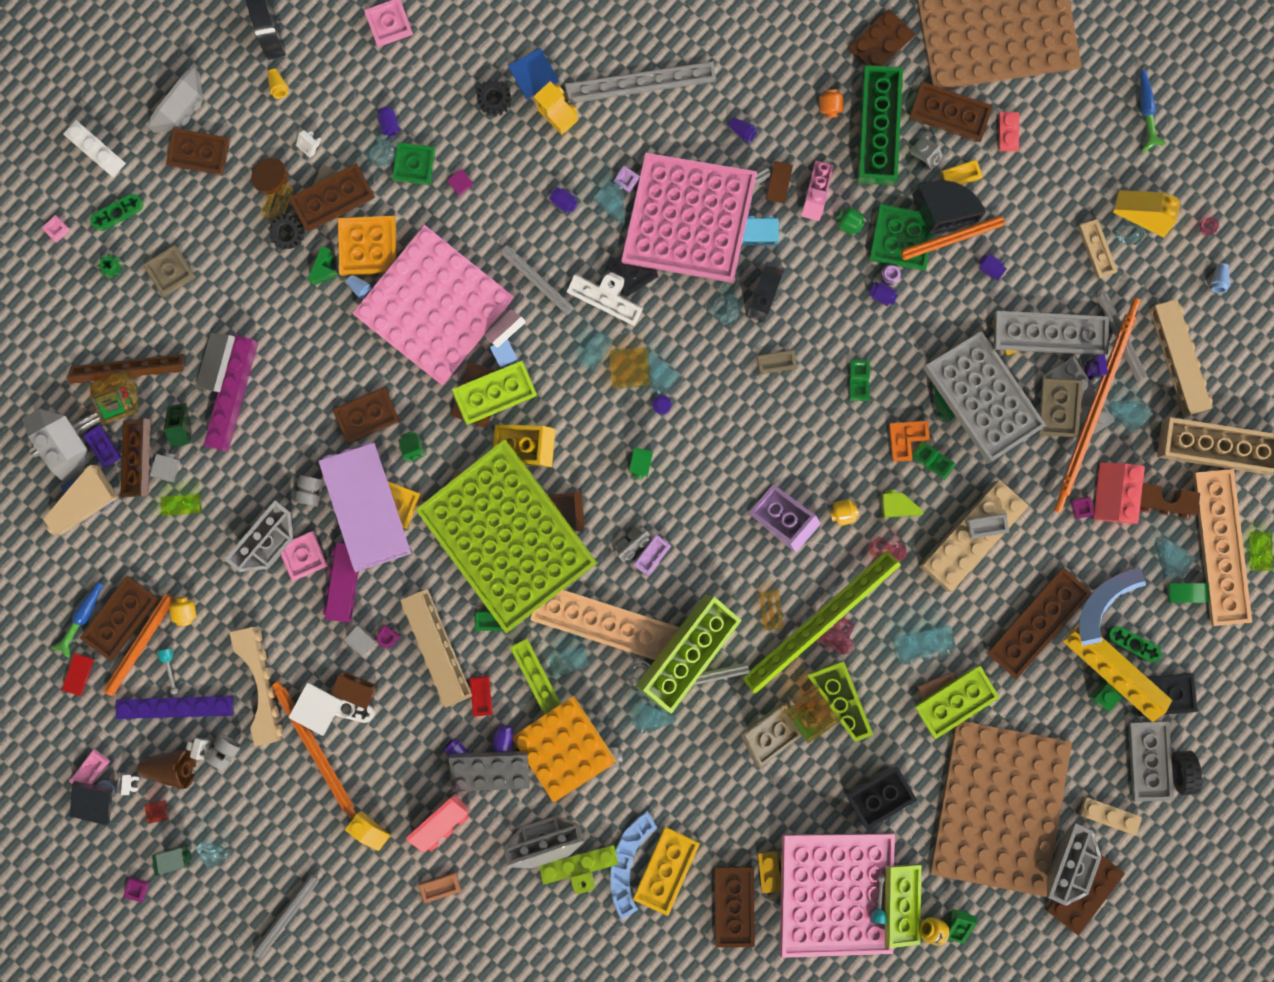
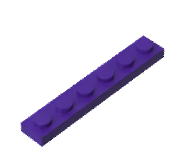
(174, 707)

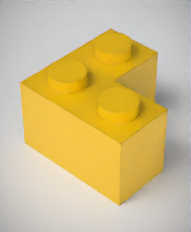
(554, 109)

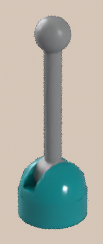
(166, 656)
(878, 914)

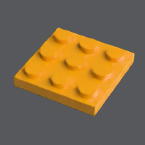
(366, 245)

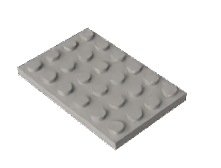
(984, 397)

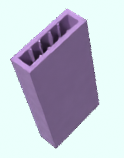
(364, 506)

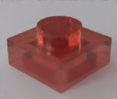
(156, 811)

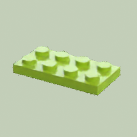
(494, 392)
(956, 701)
(903, 905)

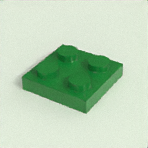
(414, 164)

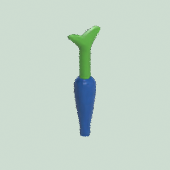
(1148, 109)
(79, 618)

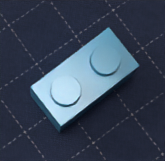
(761, 231)

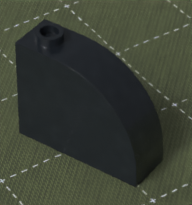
(266, 27)
(947, 205)
(765, 292)

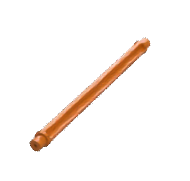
(316, 753)

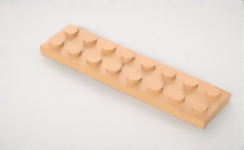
(1222, 548)
(605, 624)

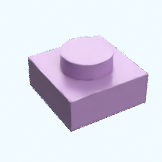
(627, 178)

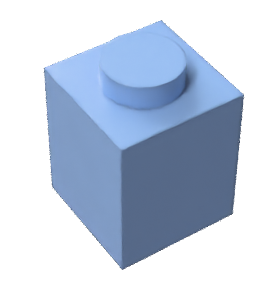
(504, 354)

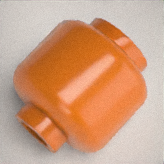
(831, 103)

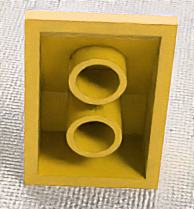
(1148, 209)
(531, 443)

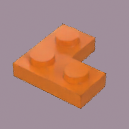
(903, 434)

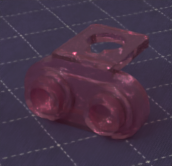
(898, 549)
(839, 639)

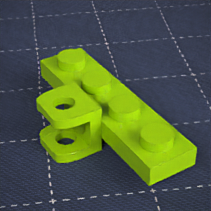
(579, 868)

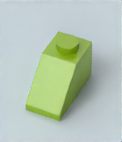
(898, 505)

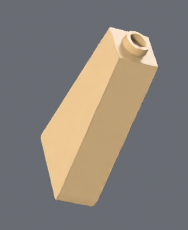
(80, 501)

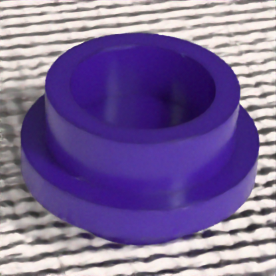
(661, 404)

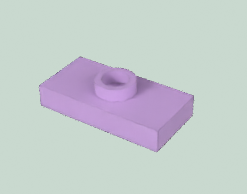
(652, 555)

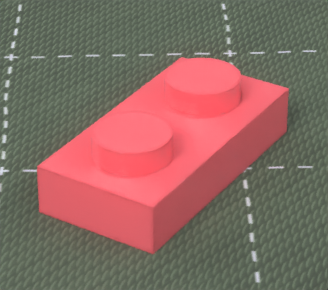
(1008, 131)

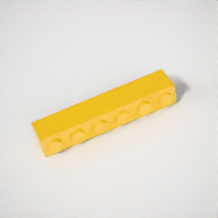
(1121, 675)

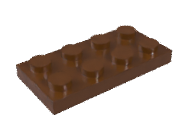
(951, 112)
(332, 197)
(135, 458)
(119, 618)
(734, 907)
(1080, 912)

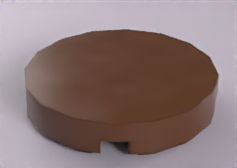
(269, 176)

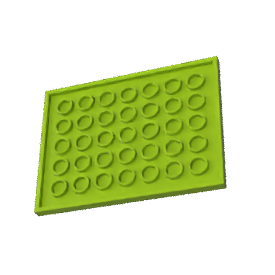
(506, 536)

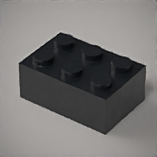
(880, 796)

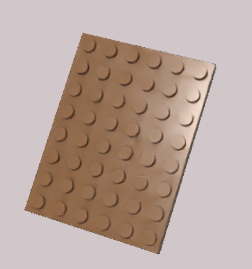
(996, 39)
(1000, 808)

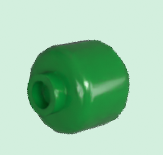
(850, 221)

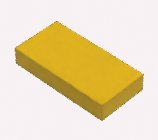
(963, 173)

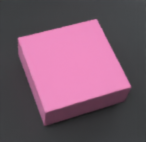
(55, 228)

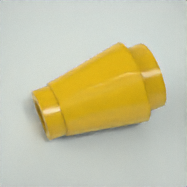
(277, 85)

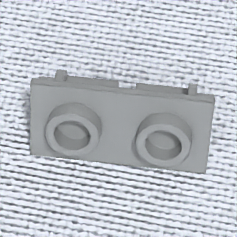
(639, 538)

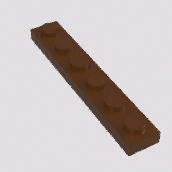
(133, 367)

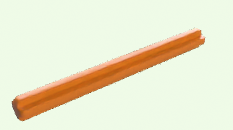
(952, 237)
(138, 645)

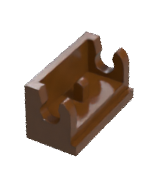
(354, 689)

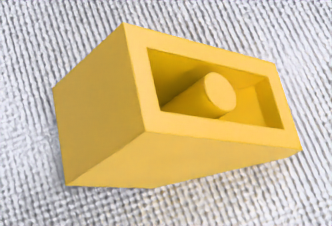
(367, 831)

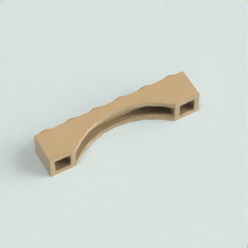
(265, 725)

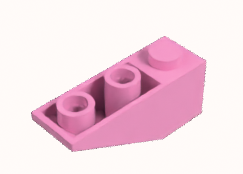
(817, 191)

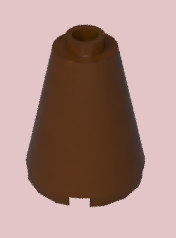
(169, 769)

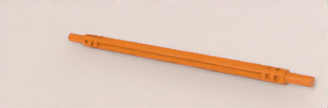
(1097, 405)

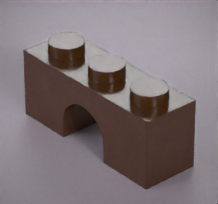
(1184, 502)

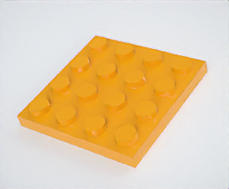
(564, 749)

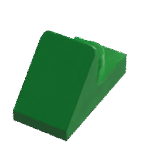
(319, 271)
(960, 925)

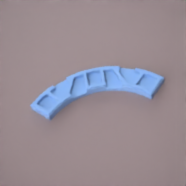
(1102, 598)
(625, 850)

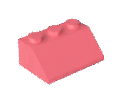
(1118, 493)
(439, 824)

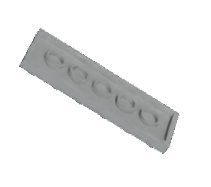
(1051, 333)

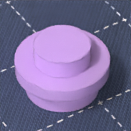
(891, 274)

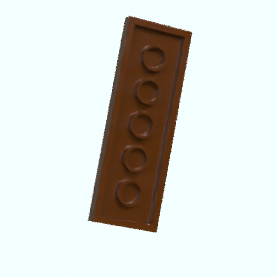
(1039, 623)

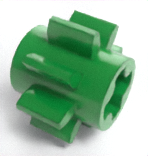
(106, 270)

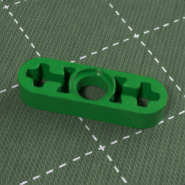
(124, 215)
(1119, 642)

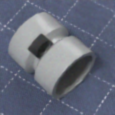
(308, 490)
(226, 746)

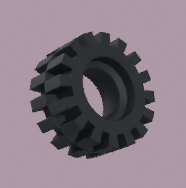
(493, 108)
(297, 227)

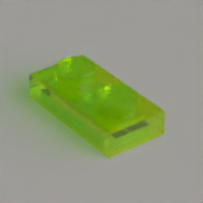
(181, 505)
(1261, 551)

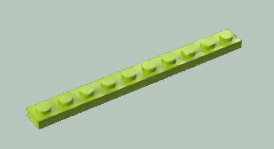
(821, 621)

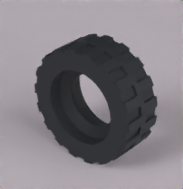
(1186, 773)

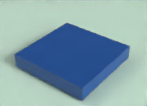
(532, 73)

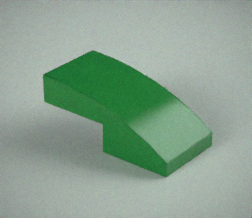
(859, 380)
(933, 460)
(1188, 593)

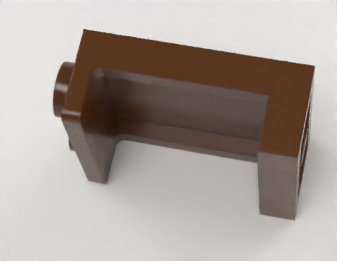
(571, 508)

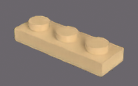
(1097, 249)
(1110, 816)

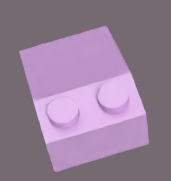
(785, 518)

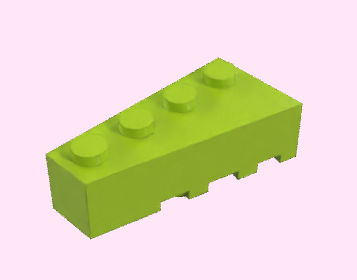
(840, 694)

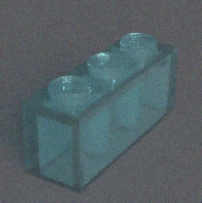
(924, 644)

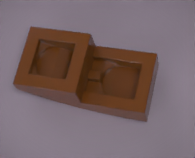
(779, 182)

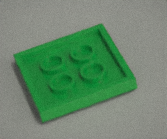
(895, 231)

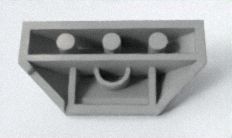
(178, 104)
(56, 443)
(263, 541)
(542, 842)
(1073, 866)

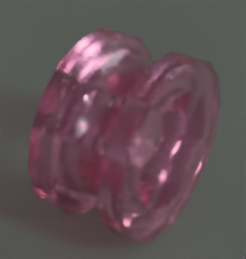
(1202, 227)

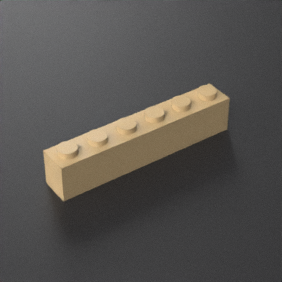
(1181, 358)
(436, 648)

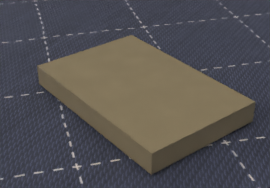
(1061, 406)
(770, 735)

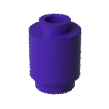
(387, 121)
(563, 200)
(991, 266)
(883, 293)
(502, 739)

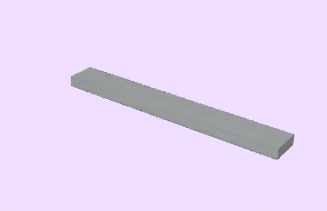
(640, 82)

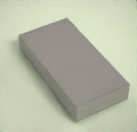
(987, 526)

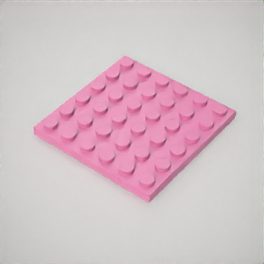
(689, 217)
(433, 305)
(831, 892)

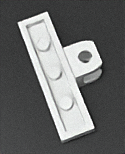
(606, 297)

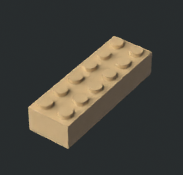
(1217, 446)
(957, 552)

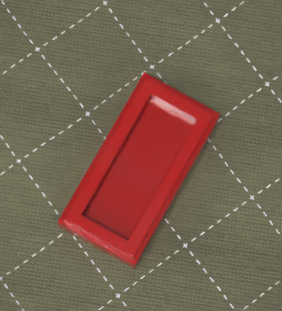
(78, 674)
(481, 696)

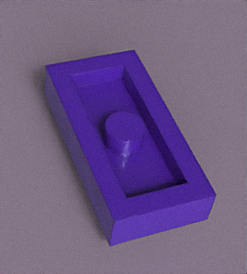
(1096, 367)
(102, 446)

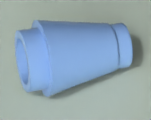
(1220, 280)
(359, 286)

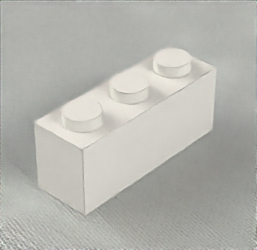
(94, 148)

